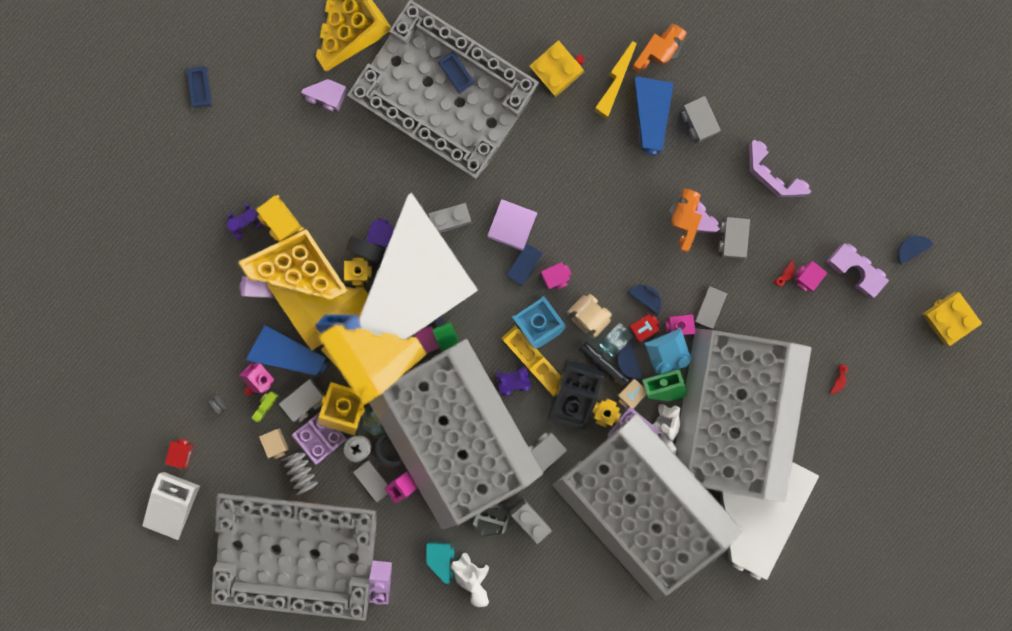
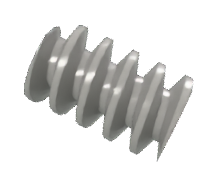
(365, 447)
(300, 472)

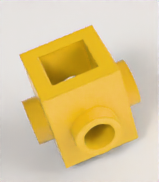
(351, 267)
(599, 409)

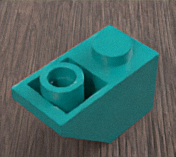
(439, 558)

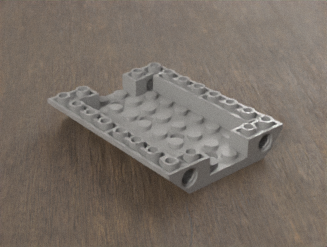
(430, 112)
(765, 418)
(475, 424)
(663, 494)
(293, 577)

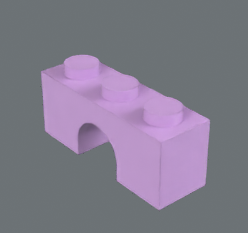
(871, 279)

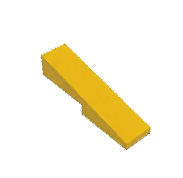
(605, 105)
(532, 359)

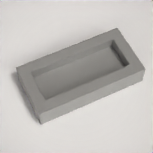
(710, 307)
(372, 480)

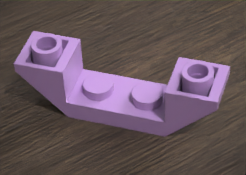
(757, 152)

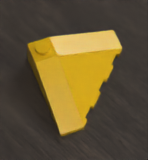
(349, 29)
(297, 266)
(307, 310)
(369, 359)

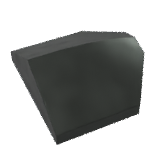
(492, 520)

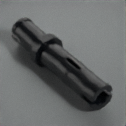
(600, 361)

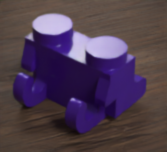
(243, 220)
(513, 381)

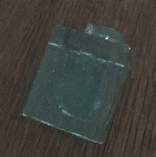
(615, 340)
(371, 422)

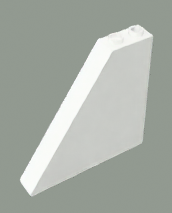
(415, 278)
(764, 521)

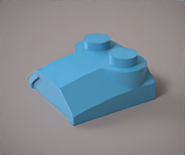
(539, 323)
(668, 352)

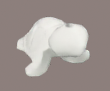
(668, 424)
(470, 578)

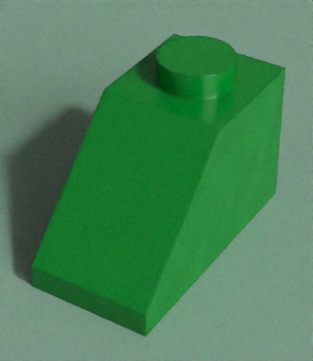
(446, 336)
(665, 386)

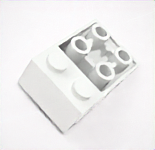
(170, 505)

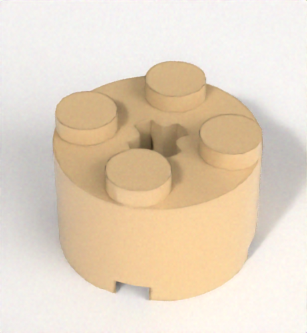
(589, 315)

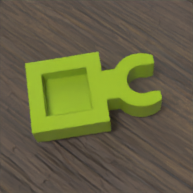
(267, 401)

